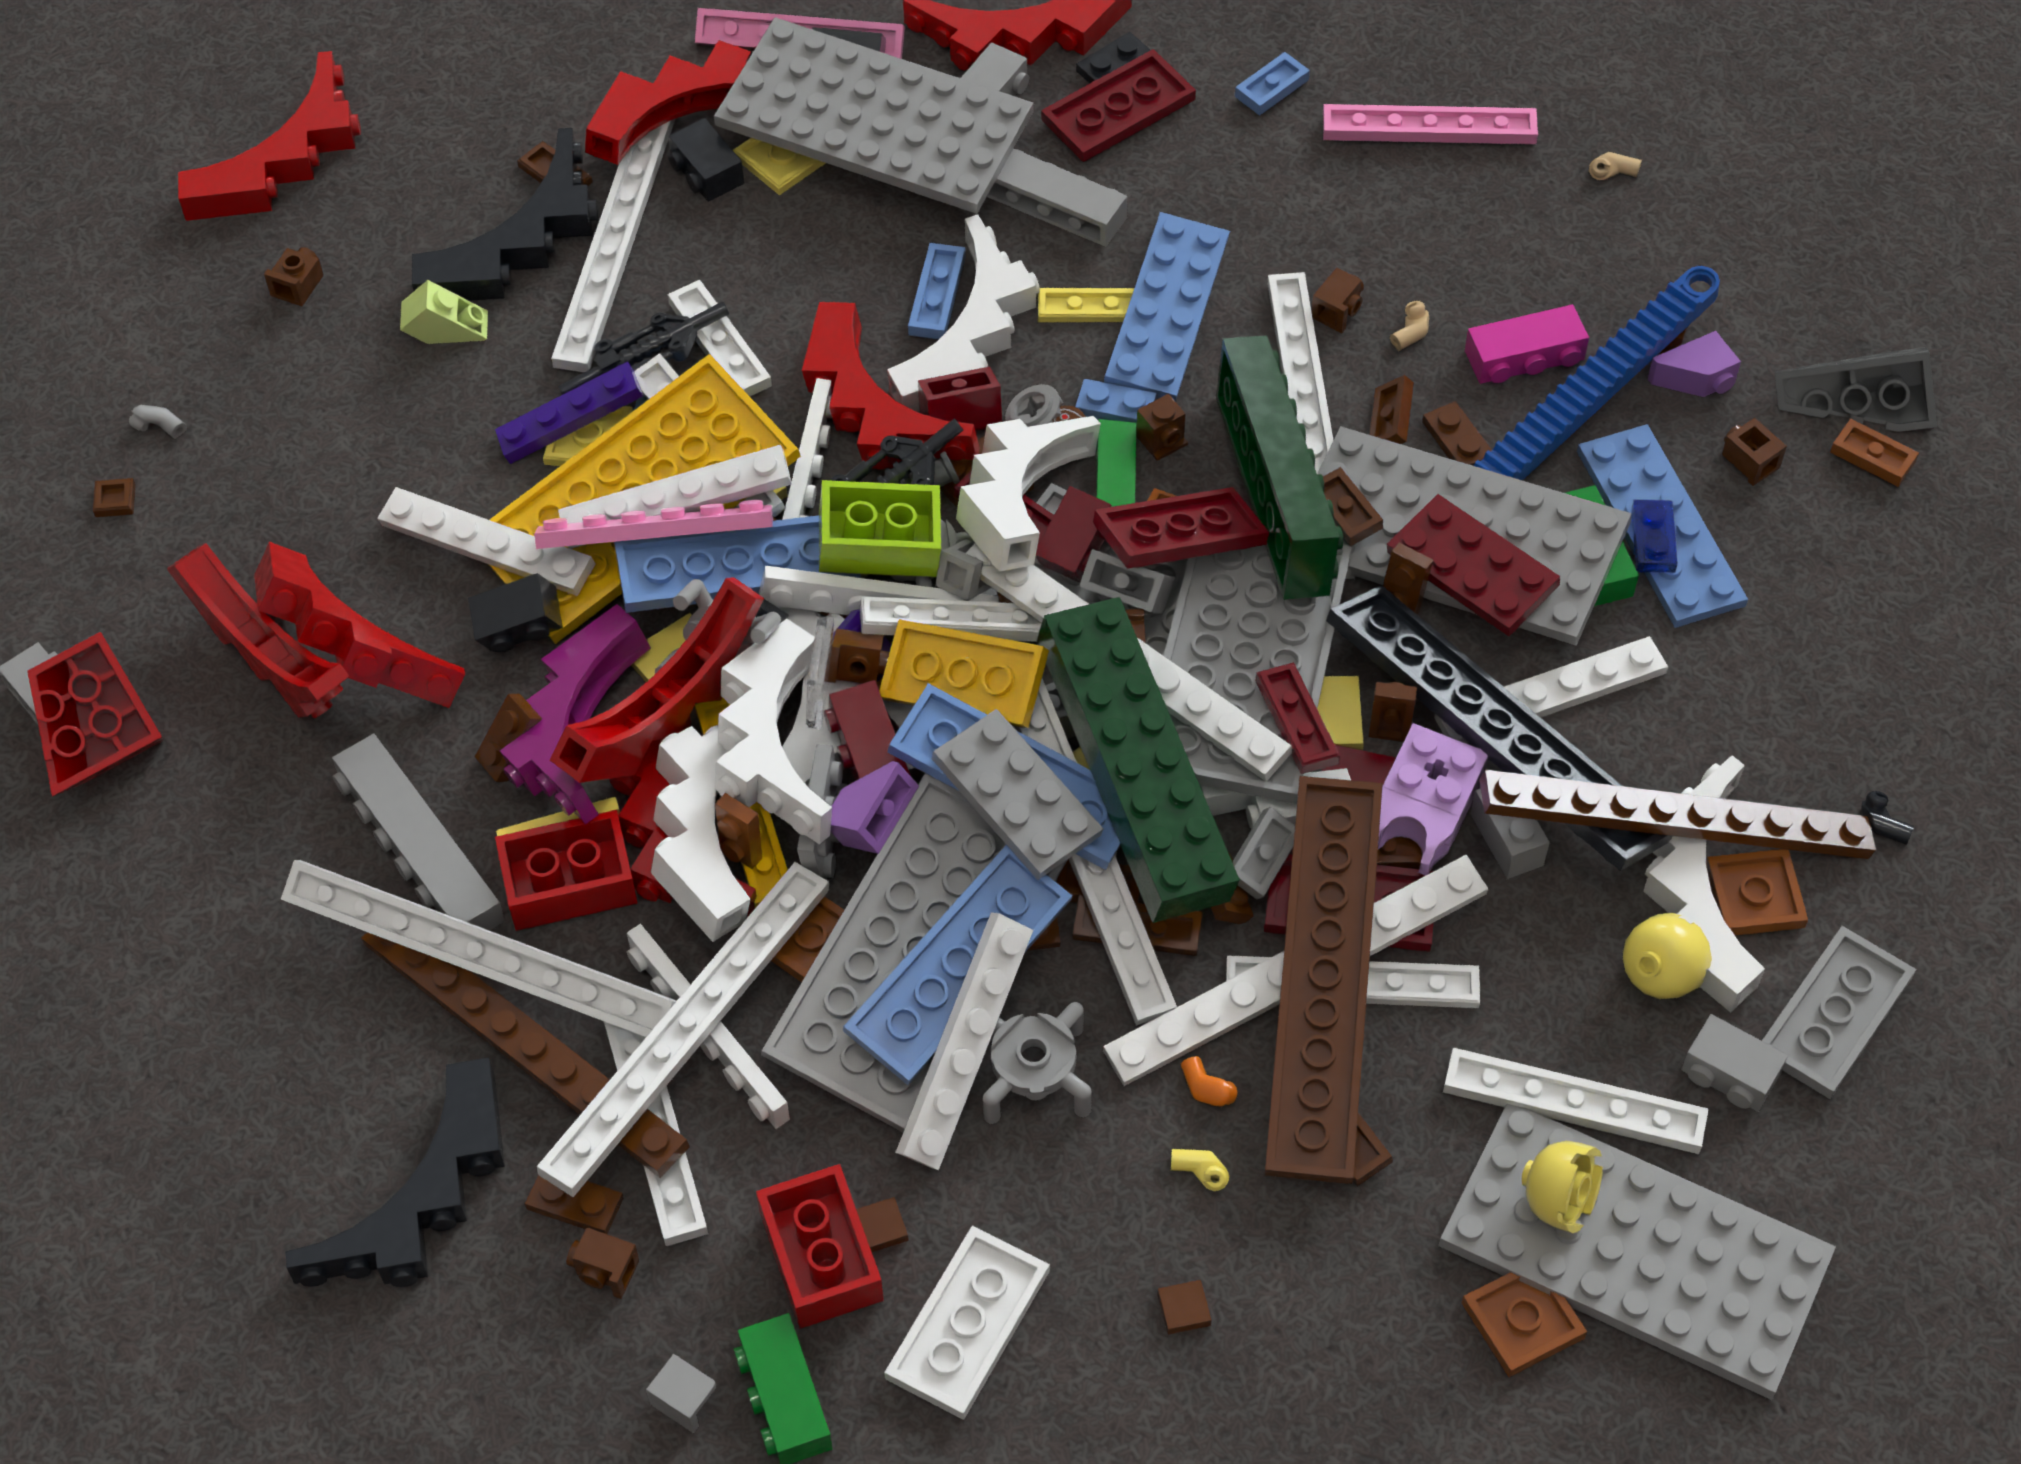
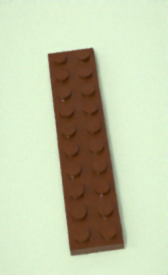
(1324, 981)

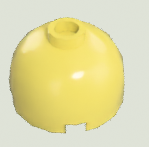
(1666, 956)
(1563, 1183)

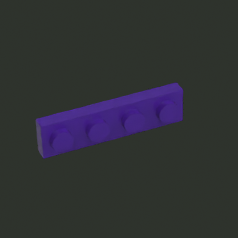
(568, 412)

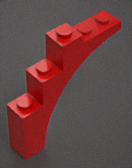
(1025, 31)
(638, 106)
(289, 155)
(856, 398)
(271, 653)
(368, 654)
(619, 738)
(642, 831)

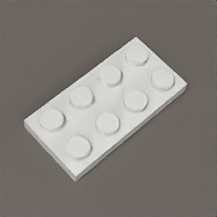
(967, 1322)

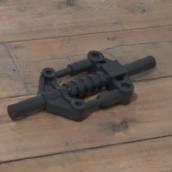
(671, 331)
(915, 456)

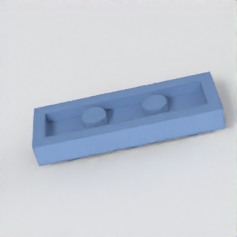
(936, 291)

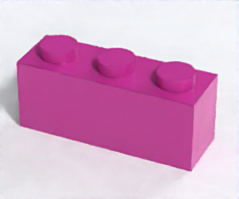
(1526, 344)

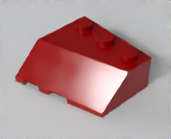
(87, 714)

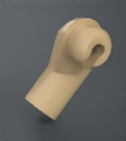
(1612, 164)
(1415, 326)

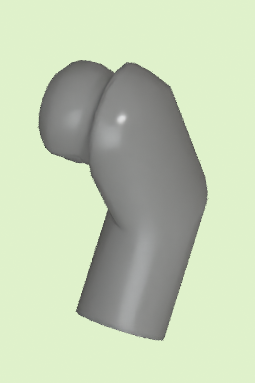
(161, 416)

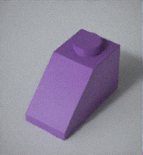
(1696, 367)
(872, 807)

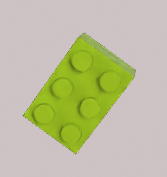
(879, 528)

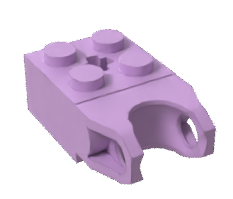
(1430, 792)

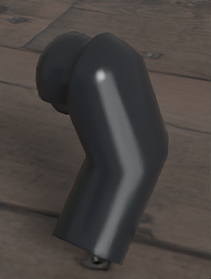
(1881, 822)

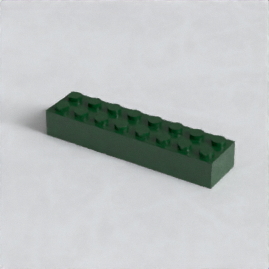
(1278, 468)
(1137, 760)

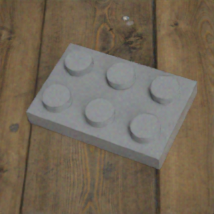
(827, 784)

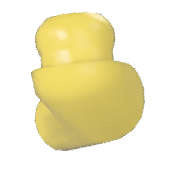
(1204, 1166)

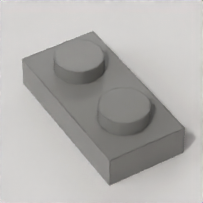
(1264, 852)

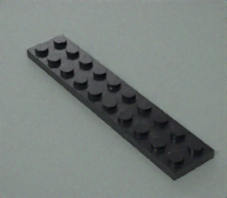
(1478, 708)

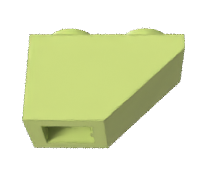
(442, 316)

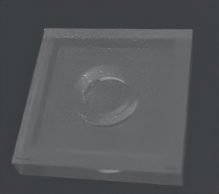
(818, 673)

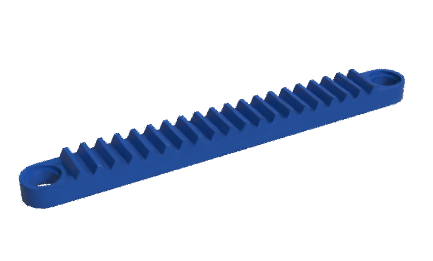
(1602, 376)

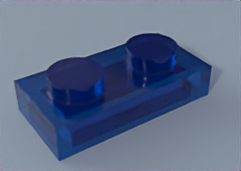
(1654, 536)

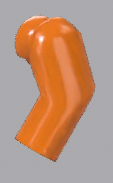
(1205, 1087)

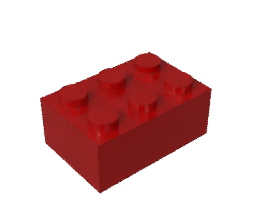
(565, 870)
(820, 1246)

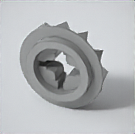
(1042, 396)

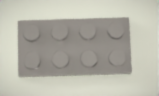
(1017, 794)
(1838, 1010)

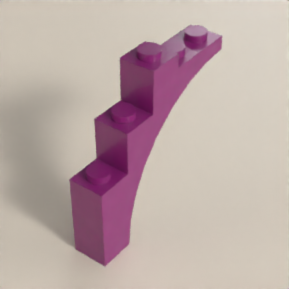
(576, 682)

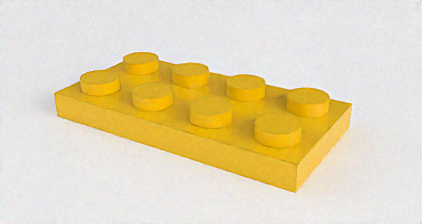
(966, 665)

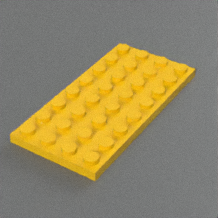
(681, 428)

